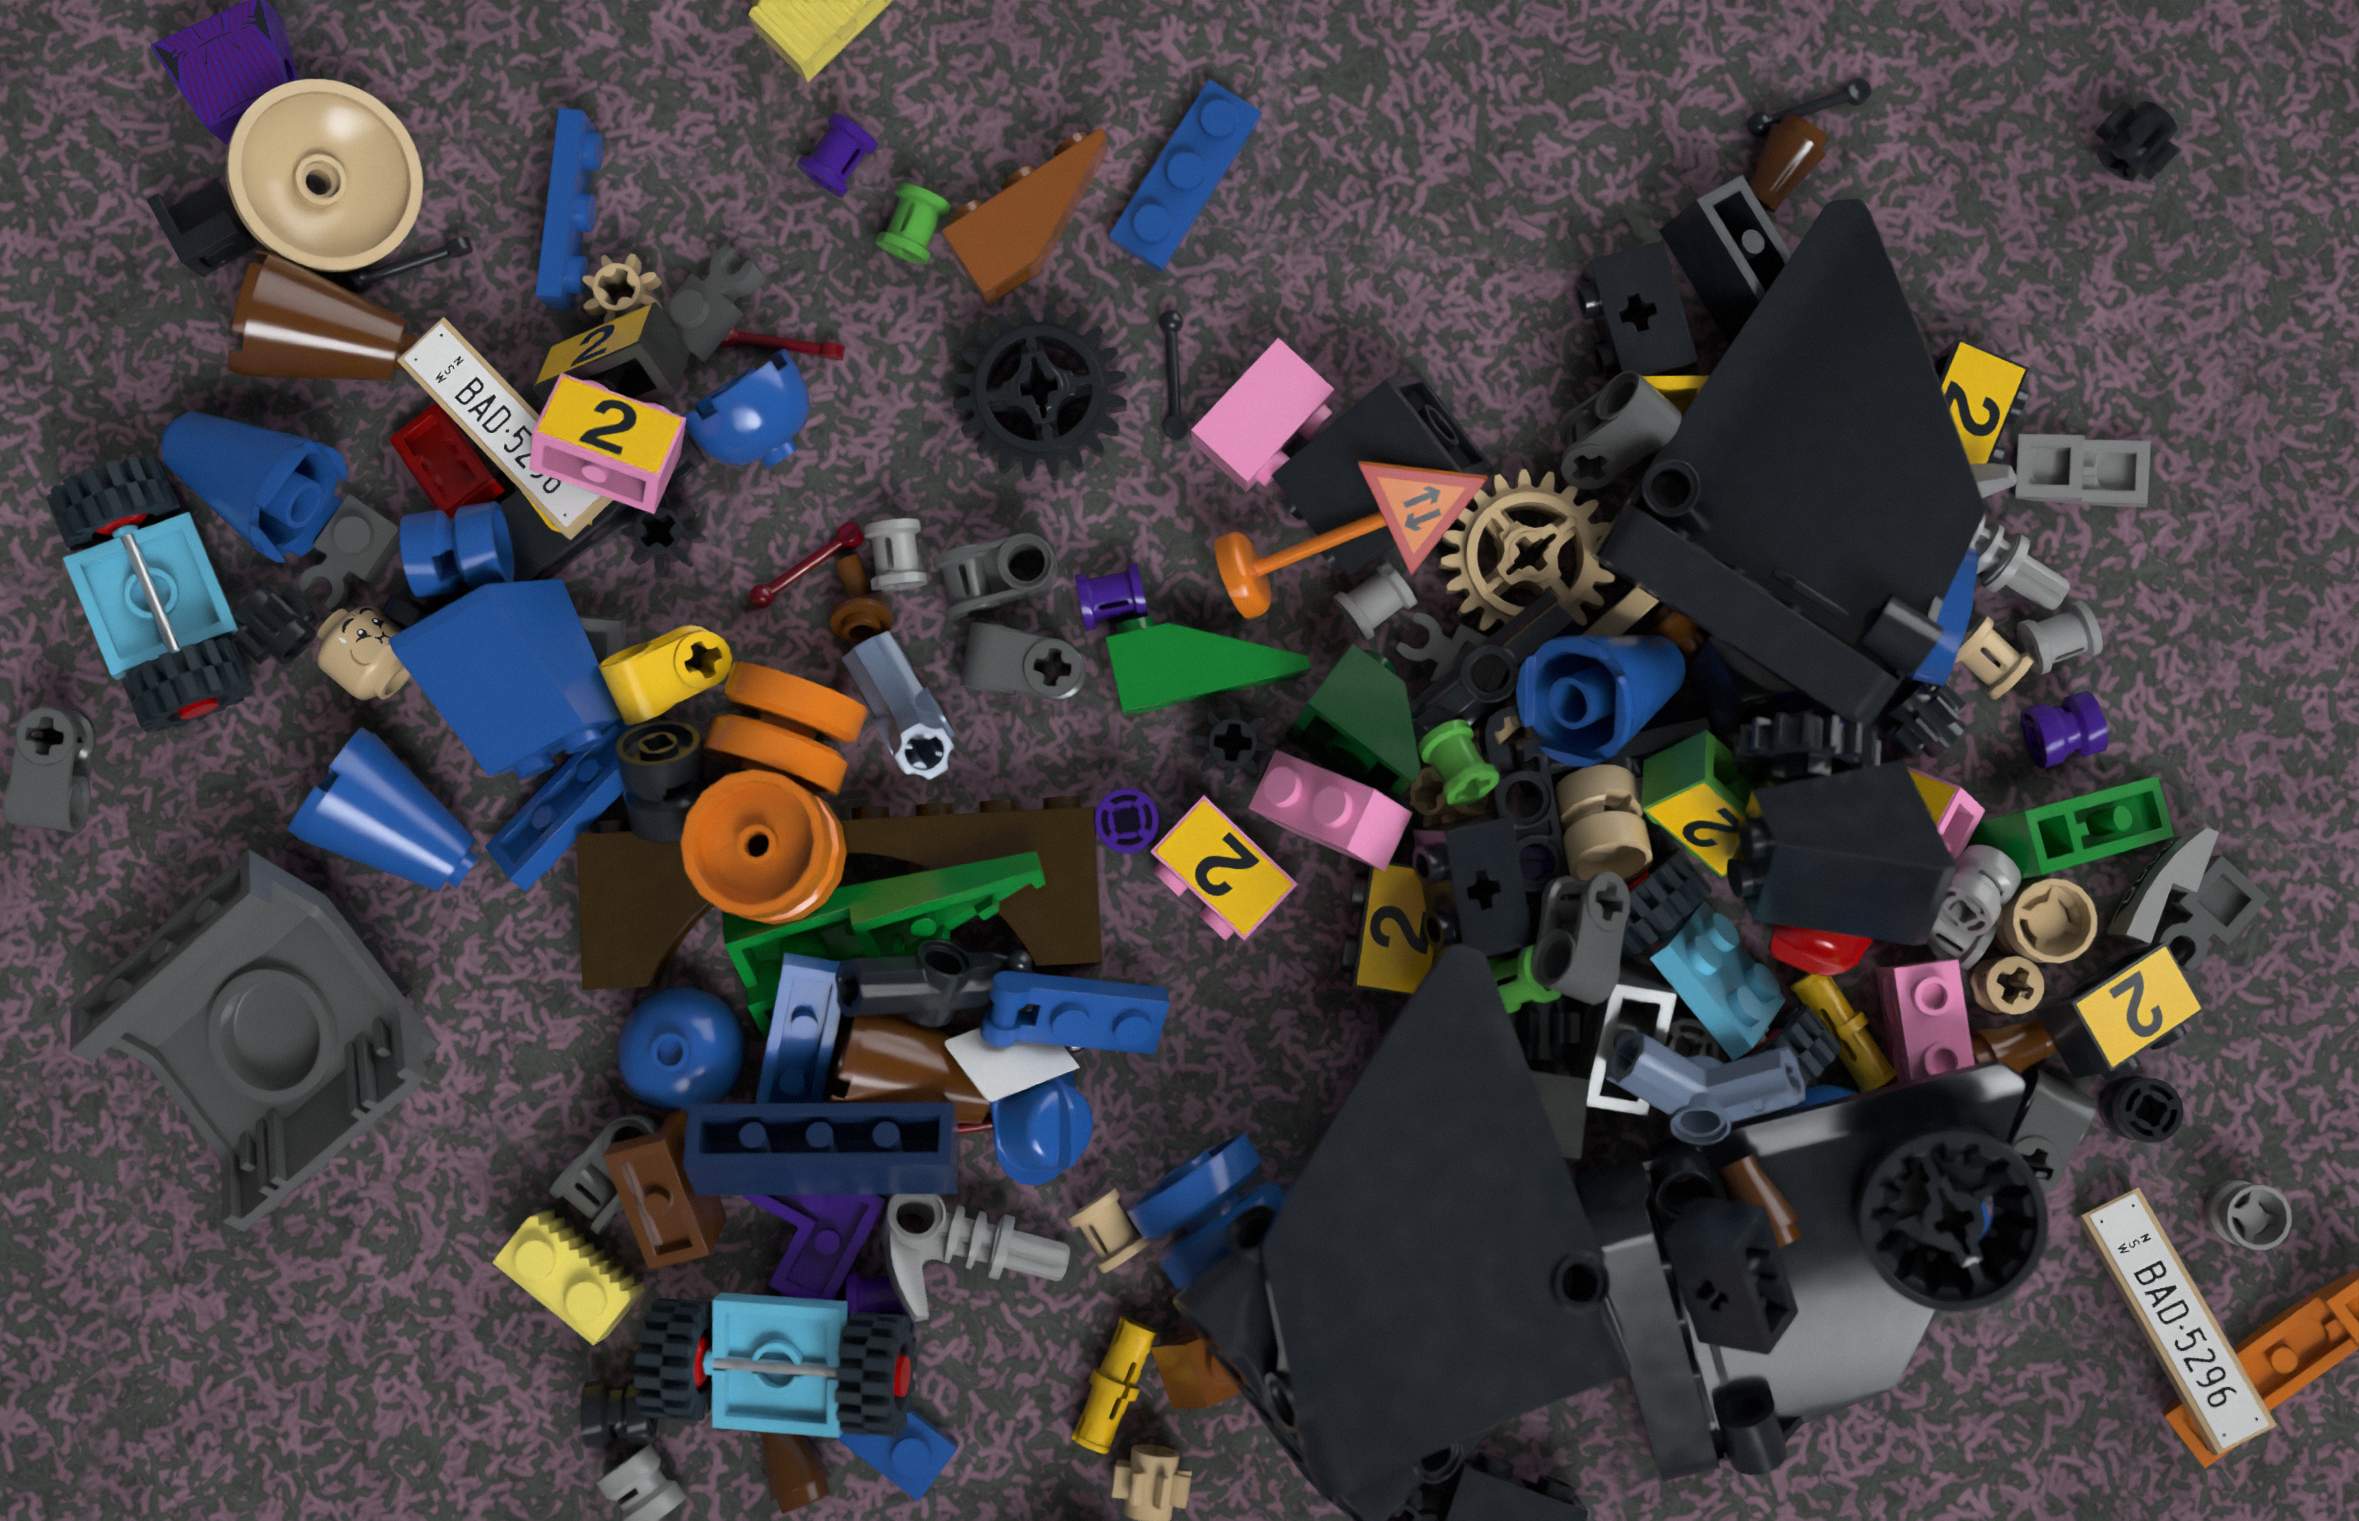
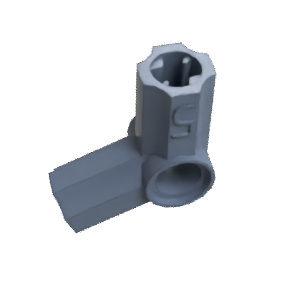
(904, 711)
(1701, 1090)

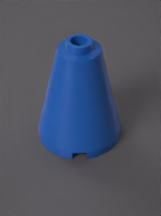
(257, 479)
(1596, 692)
(384, 817)

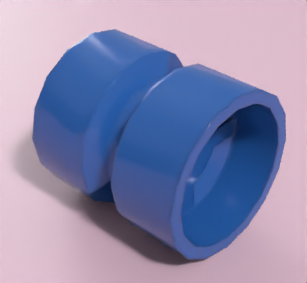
(449, 551)

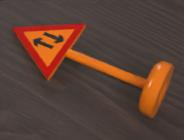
(1411, 501)

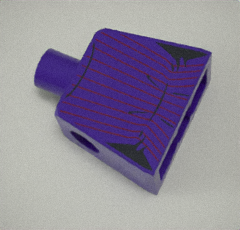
(228, 62)

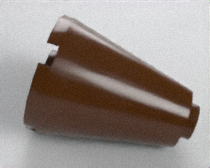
(312, 327)
(900, 1062)

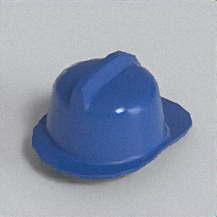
(1041, 1130)

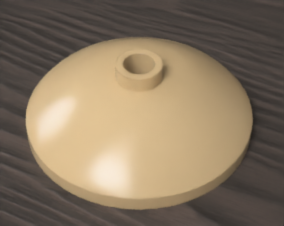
(352, 146)

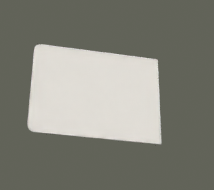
(1009, 1069)

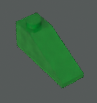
(1182, 664)
(2079, 827)

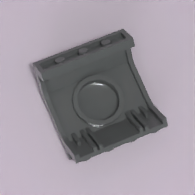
(261, 1029)

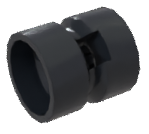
(661, 777)

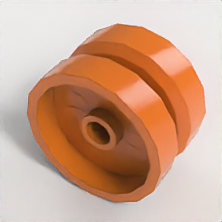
(787, 722)
(726, 839)

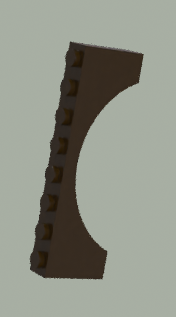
(643, 904)

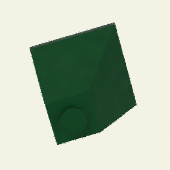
(1361, 724)

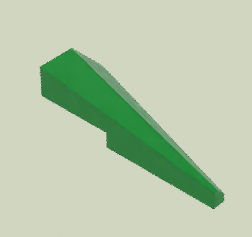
(873, 921)

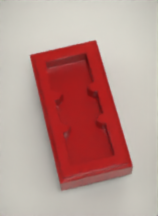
(445, 462)

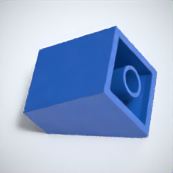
(511, 675)

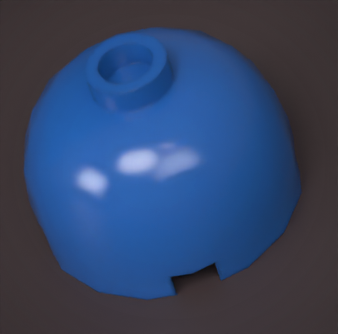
(753, 414)
(682, 1049)

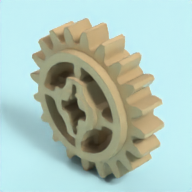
(1491, 513)

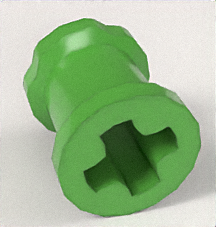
(913, 223)
(1458, 763)
(1521, 985)

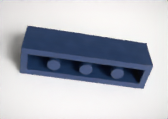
(822, 1148)

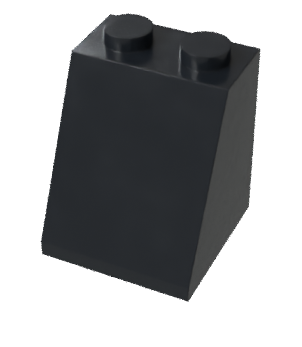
(1392, 425)
(1844, 856)

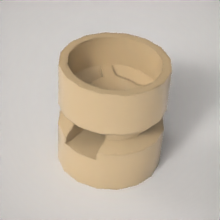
(1603, 823)
(2046, 922)

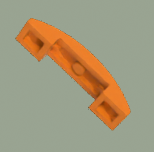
(2288, 1353)

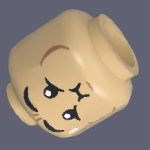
(359, 654)

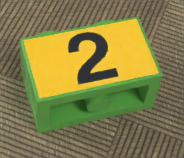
(1698, 797)

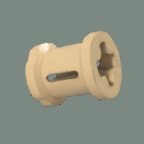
(2012, 663)
(2023, 976)
(1108, 1230)

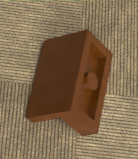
(659, 1199)

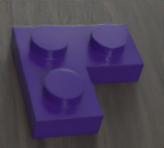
(826, 1242)

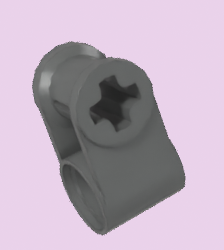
(1619, 426)
(991, 575)
(1010, 663)
(47, 778)
(1579, 942)
(2049, 1125)
(587, 1179)

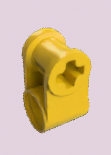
(653, 674)

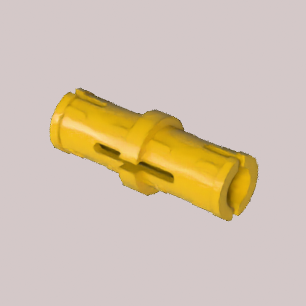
(1858, 1048)
(1114, 1385)

